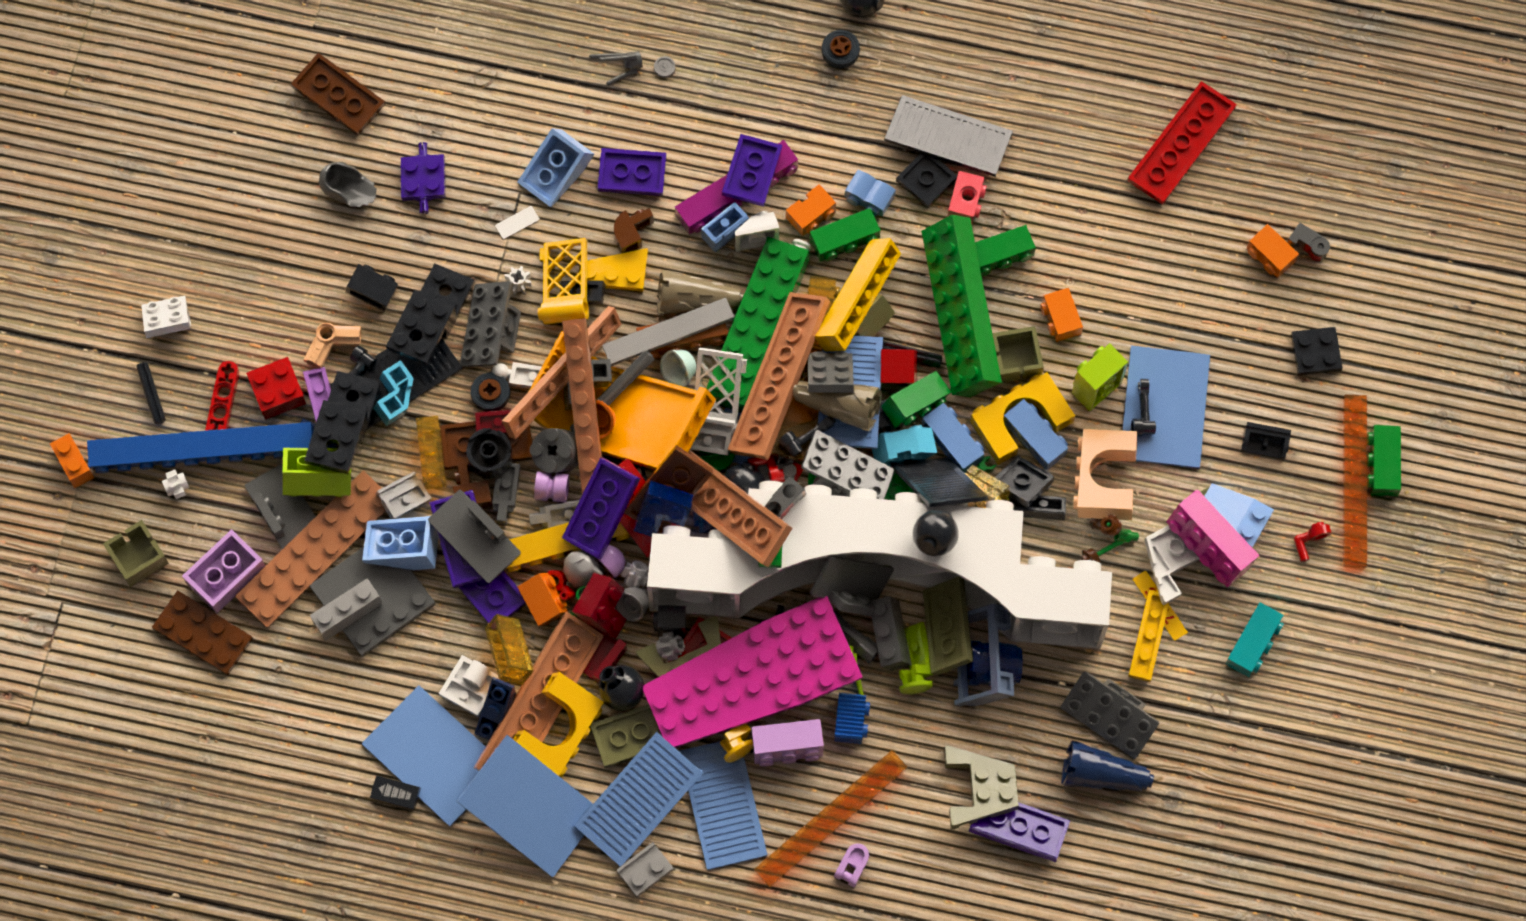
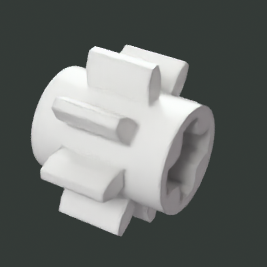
(522, 284)
(175, 484)
(635, 574)

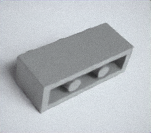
(346, 609)

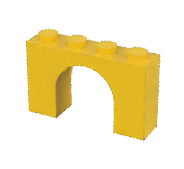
(1041, 393)
(582, 710)

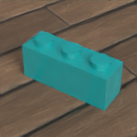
(1255, 640)

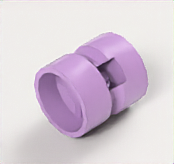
(551, 486)

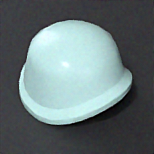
(678, 367)

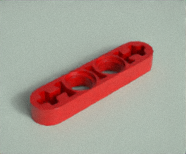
(219, 402)

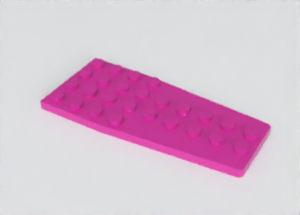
(754, 675)

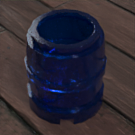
(1010, 661)

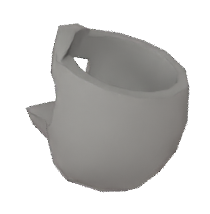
(580, 567)

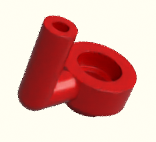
(774, 473)
(1317, 532)
(566, 592)

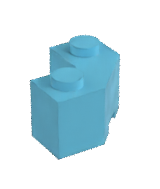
(398, 383)
(904, 445)

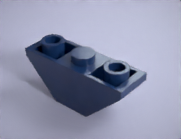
(495, 707)

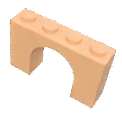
(1097, 448)

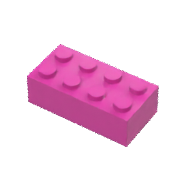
(1212, 538)

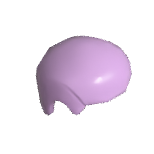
(613, 560)

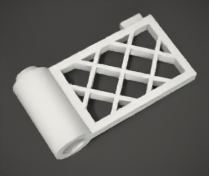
(720, 415)

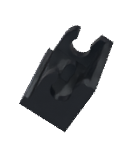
(1265, 440)

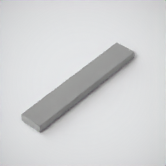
(668, 331)

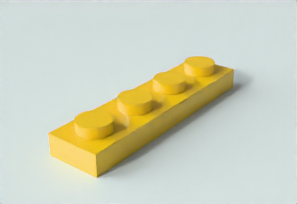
(1148, 637)

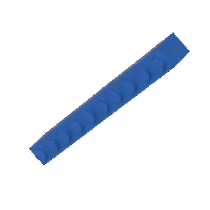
(196, 447)

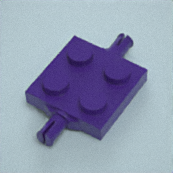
(423, 177)

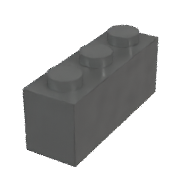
(890, 634)

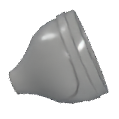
(633, 603)

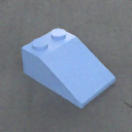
(555, 166)
(1242, 512)
(401, 543)

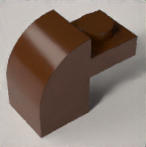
(627, 229)
(480, 489)

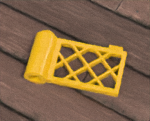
(564, 307)

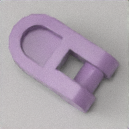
(857, 857)

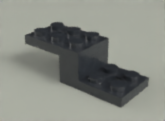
(430, 314)
(342, 422)

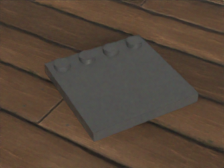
(398, 589)

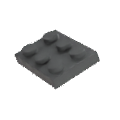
(830, 372)

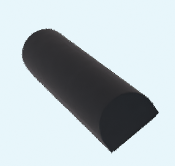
(1043, 508)

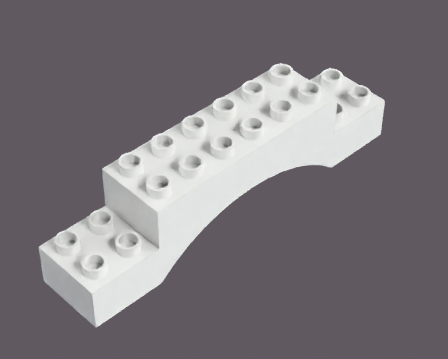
(1043, 600)

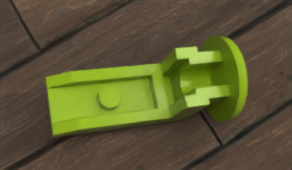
(913, 679)

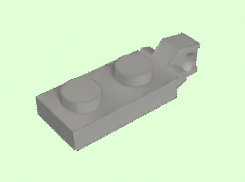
(554, 514)

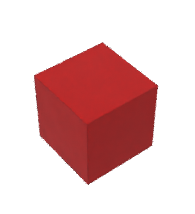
(898, 366)

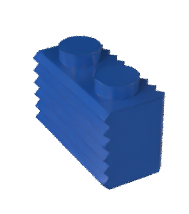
(850, 718)

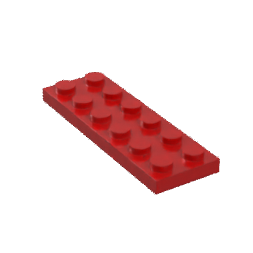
(1181, 142)

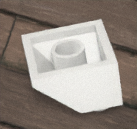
(756, 230)

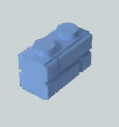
(723, 227)

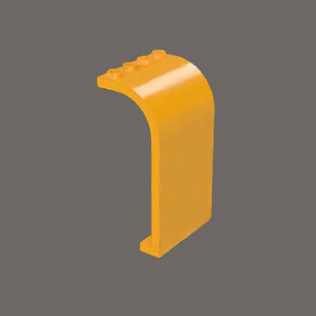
(648, 413)

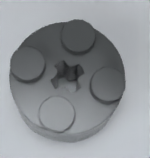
(555, 450)

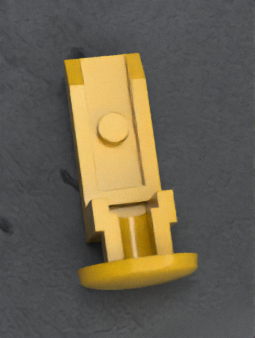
(735, 743)

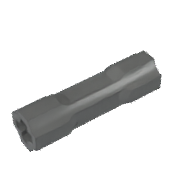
(862, 644)

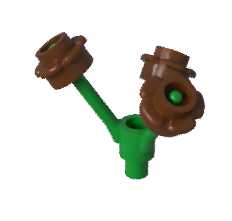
(1112, 527)

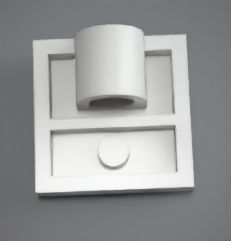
(166, 316)
(468, 685)

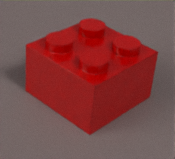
(276, 388)

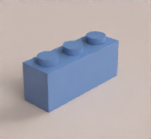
(1035, 434)
(953, 437)

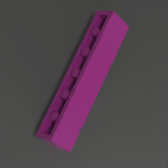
(710, 202)

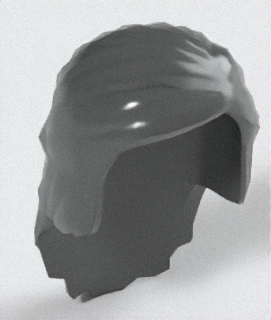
(347, 185)

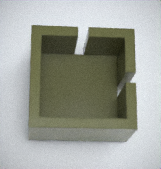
(1018, 353)
(138, 556)

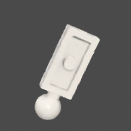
(520, 376)

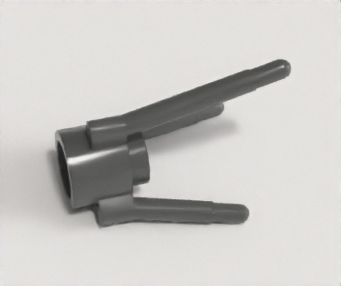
(630, 60)

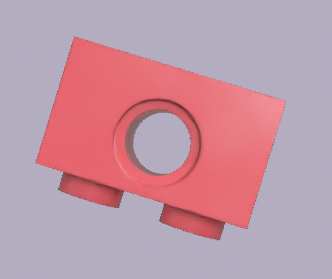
(967, 185)

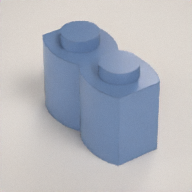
(870, 193)

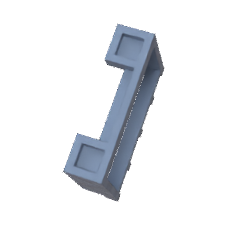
(1001, 682)

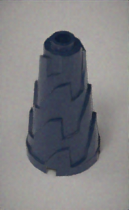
(1099, 769)

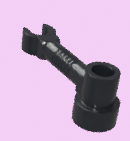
(362, 359)
(1143, 425)
(793, 443)

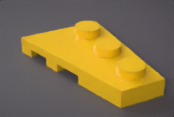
(620, 271)

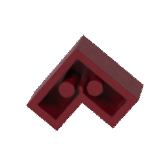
(598, 604)

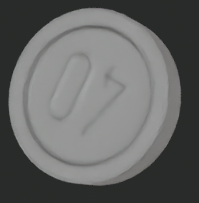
(664, 67)

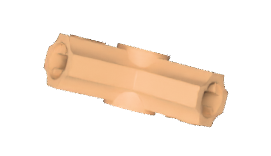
(340, 336)

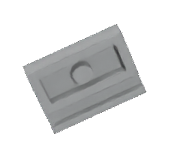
(714, 437)
(403, 496)
(645, 869)

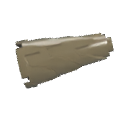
(686, 293)
(850, 408)

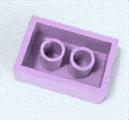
(223, 571)
(787, 742)

